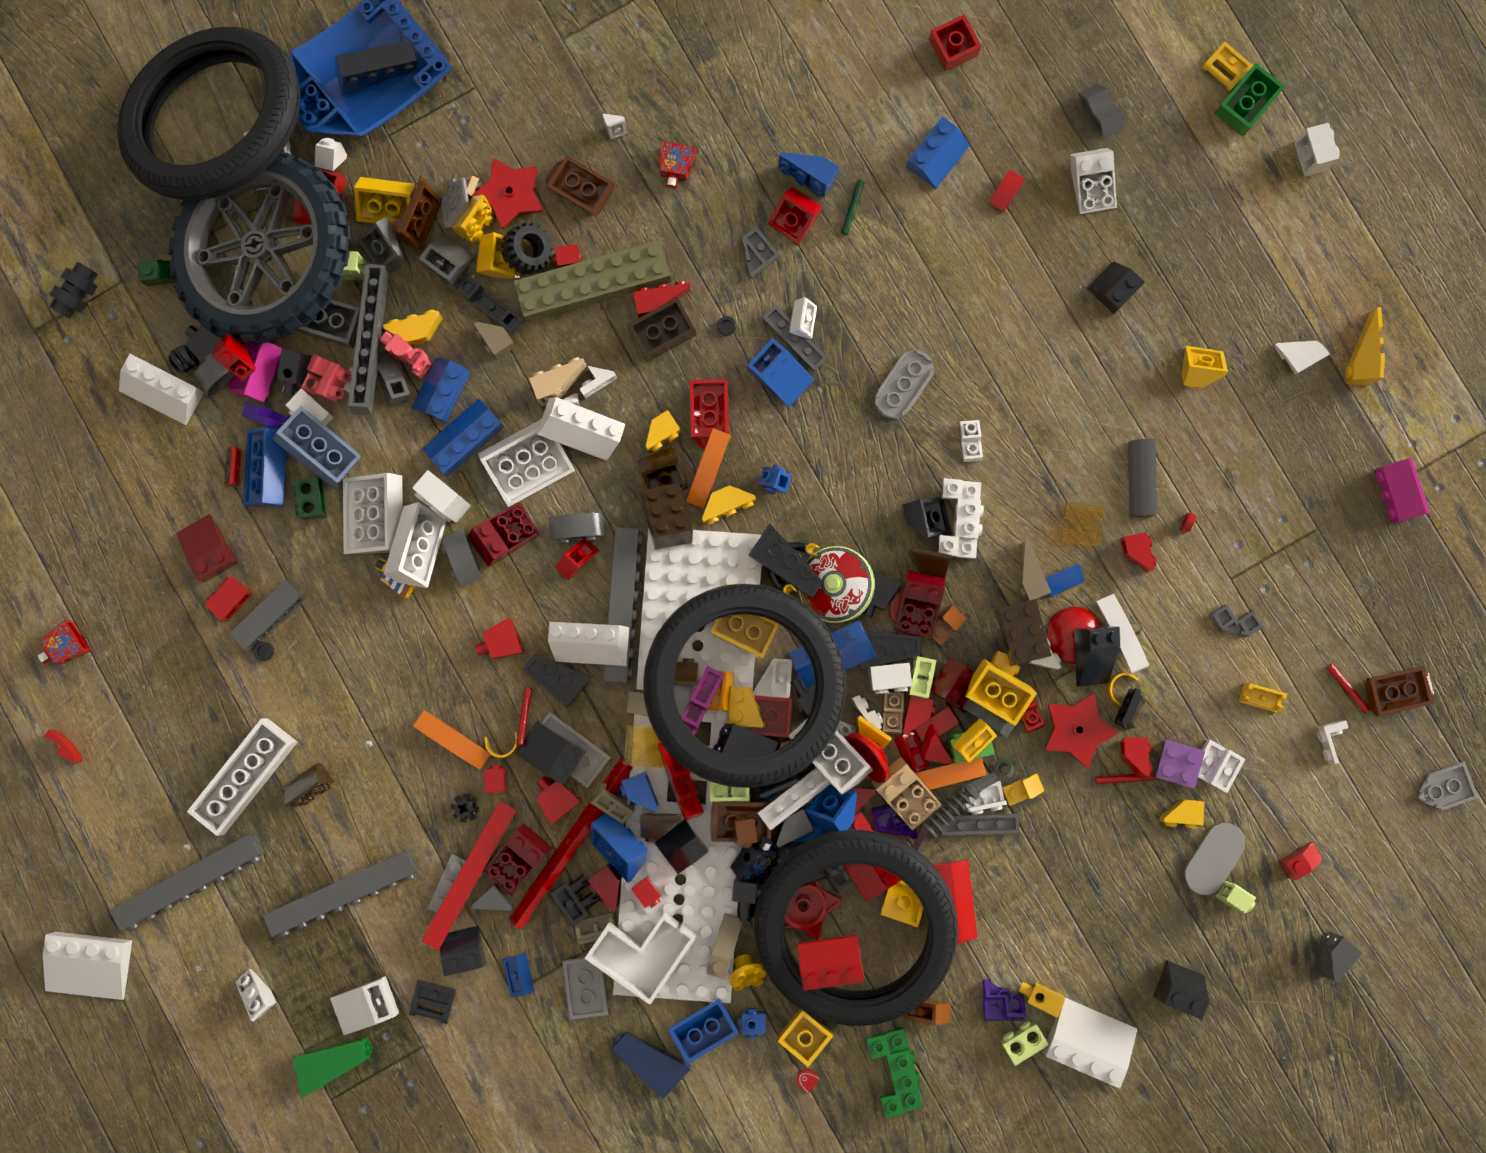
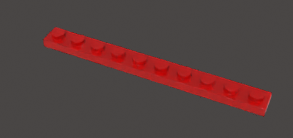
(566, 849)

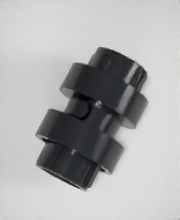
(76, 285)

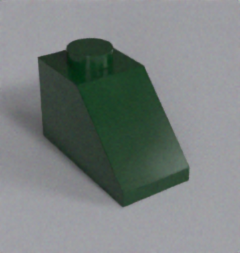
(154, 272)

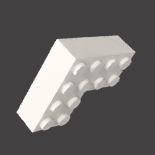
(645, 966)

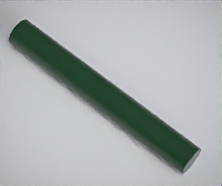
(852, 207)

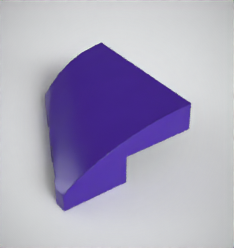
(263, 415)

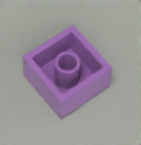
(1179, 764)

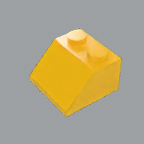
(491, 260)

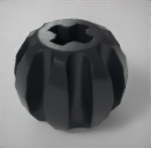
(182, 359)
(459, 810)

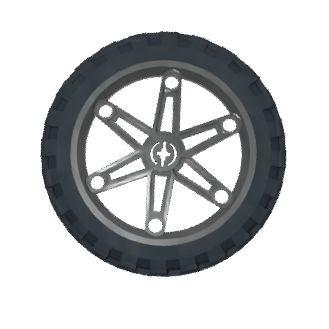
(258, 246)

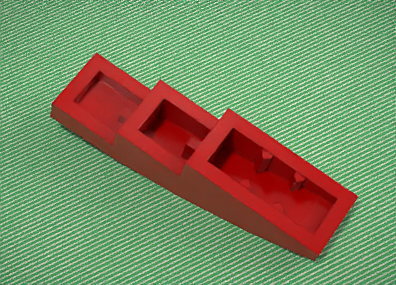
(682, 785)

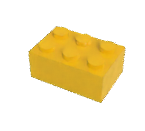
(746, 632)

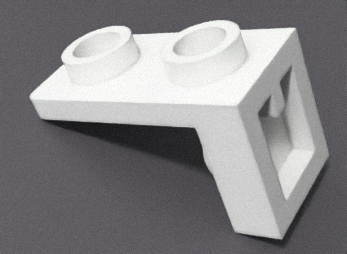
(1325, 738)

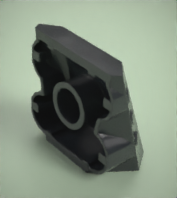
(1130, 708)

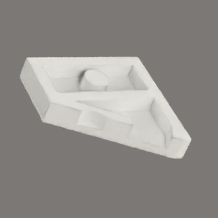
(776, 679)

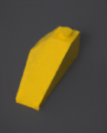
(1367, 361)

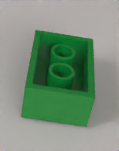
(1249, 99)

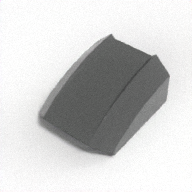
(382, 245)

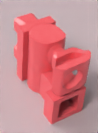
(401, 349)
(332, 379)

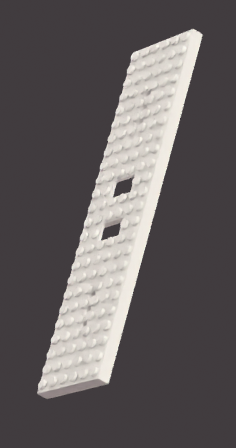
(670, 580)

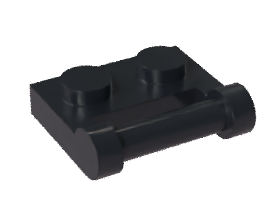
(433, 995)

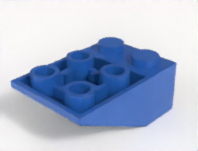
(809, 170)
(780, 372)

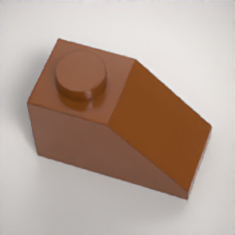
(931, 1012)

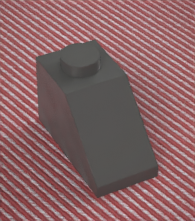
(793, 828)

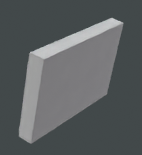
(584, 989)

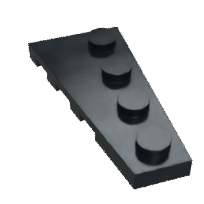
(780, 558)

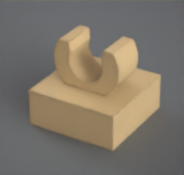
(471, 182)

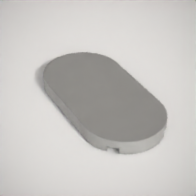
(904, 384)
(1214, 858)

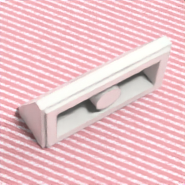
(614, 125)
(803, 318)

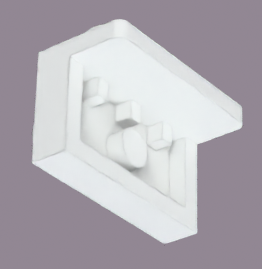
(990, 797)

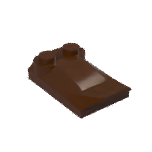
(580, 185)
(419, 216)
(1399, 691)
(724, 811)

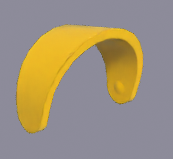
(1110, 685)
(498, 755)

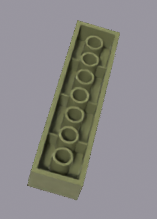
(592, 281)

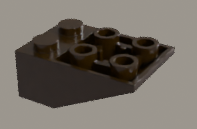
(307, 785)

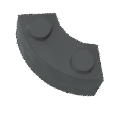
(1101, 110)
(212, 376)
(576, 527)
(461, 557)
(994, 721)

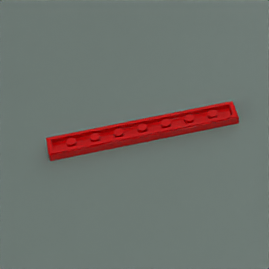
(468, 876)

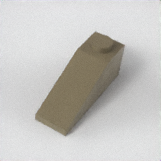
(1032, 579)
(724, 946)

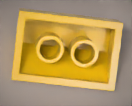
(381, 199)
(1000, 692)

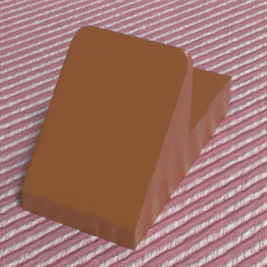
(947, 625)

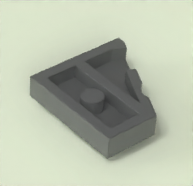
(758, 252)

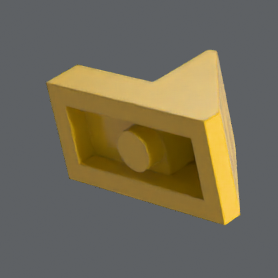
(1023, 789)

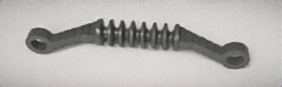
(971, 790)

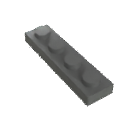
(802, 346)
(982, 824)

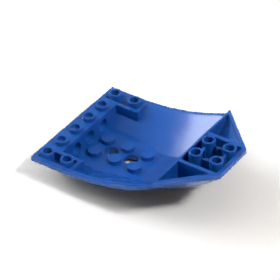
(361, 111)

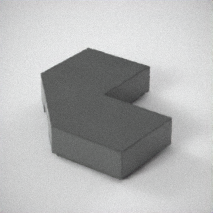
(1228, 623)

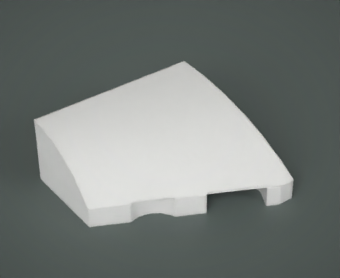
(1301, 354)

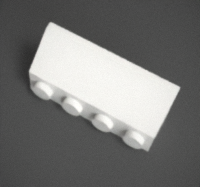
(159, 389)
(580, 428)
(415, 546)
(589, 643)
(840, 762)

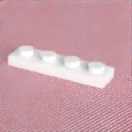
(794, 798)

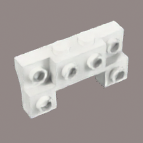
(966, 519)

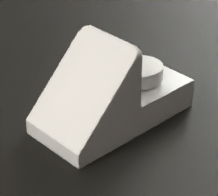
(602, 378)

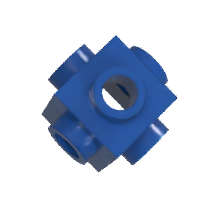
(774, 479)
(755, 1029)

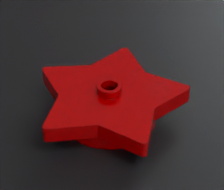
(520, 201)
(1064, 734)
(810, 916)

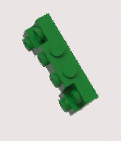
(900, 1062)

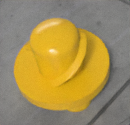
(746, 973)

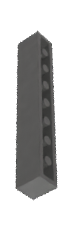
(368, 340)
(624, 594)
(187, 882)
(341, 893)

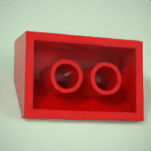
(830, 962)

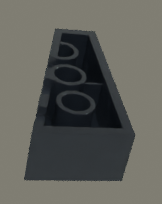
(374, 65)

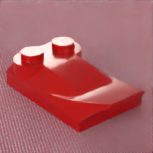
(708, 409)

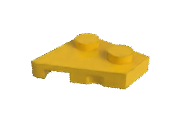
(743, 708)

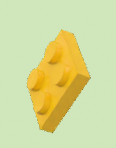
(902, 905)

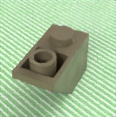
(496, 338)

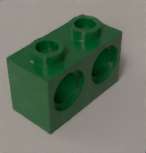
(315, 497)

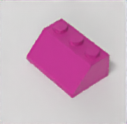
(256, 386)
(1401, 490)

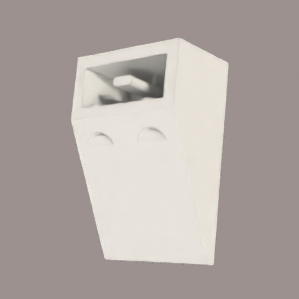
(1094, 180)
(365, 1006)

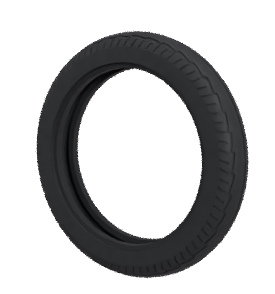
(245, 159)
(826, 665)
(865, 848)

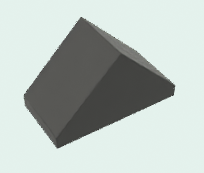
(494, 900)

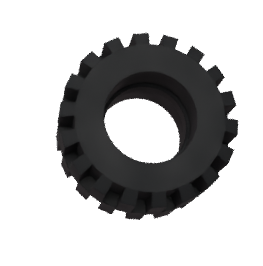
(539, 242)

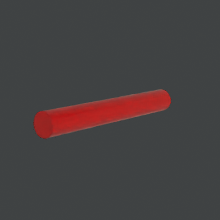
(1348, 688)
(524, 716)
(1122, 779)

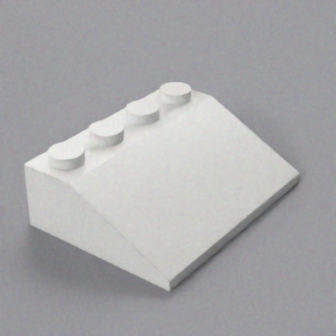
(525, 463)
(371, 512)
(86, 965)
(1091, 1043)

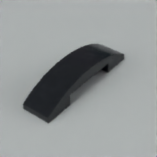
(489, 304)

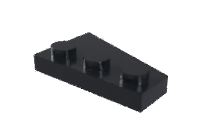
(891, 648)
(556, 679)

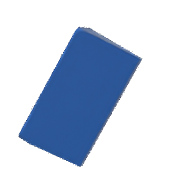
(1065, 579)
(518, 975)

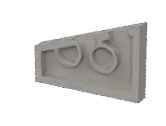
(448, 877)

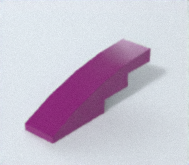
(702, 698)

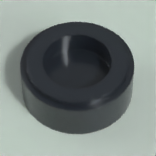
(726, 326)
(263, 651)

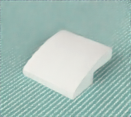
(1219, 766)

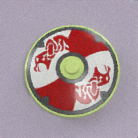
(845, 587)

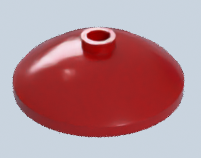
(1061, 630)
(872, 754)

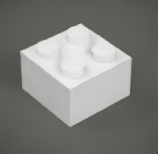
(1317, 149)
(890, 677)

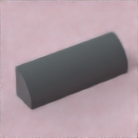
(1142, 478)
(267, 615)

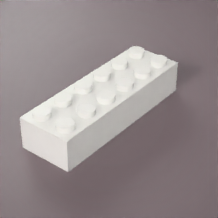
(242, 776)

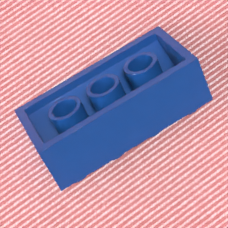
(463, 438)
(264, 468)
(853, 646)

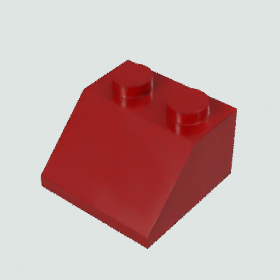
(795, 215)

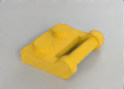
(1231, 62)

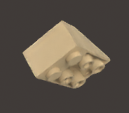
(557, 380)
(907, 794)

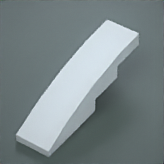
(1129, 645)

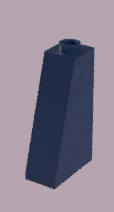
(654, 1065)

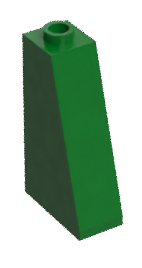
(327, 1063)

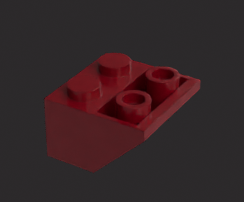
(953, 684)
(607, 884)

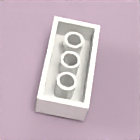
(440, 497)

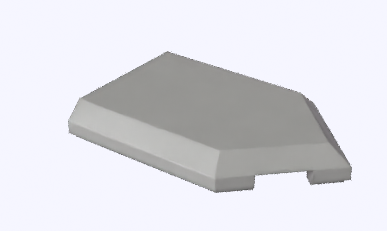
(455, 202)
(1448, 787)

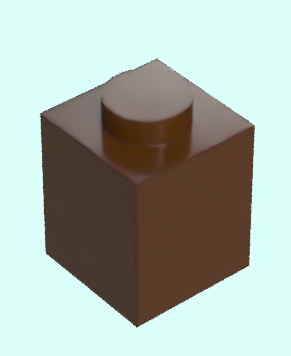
(744, 831)

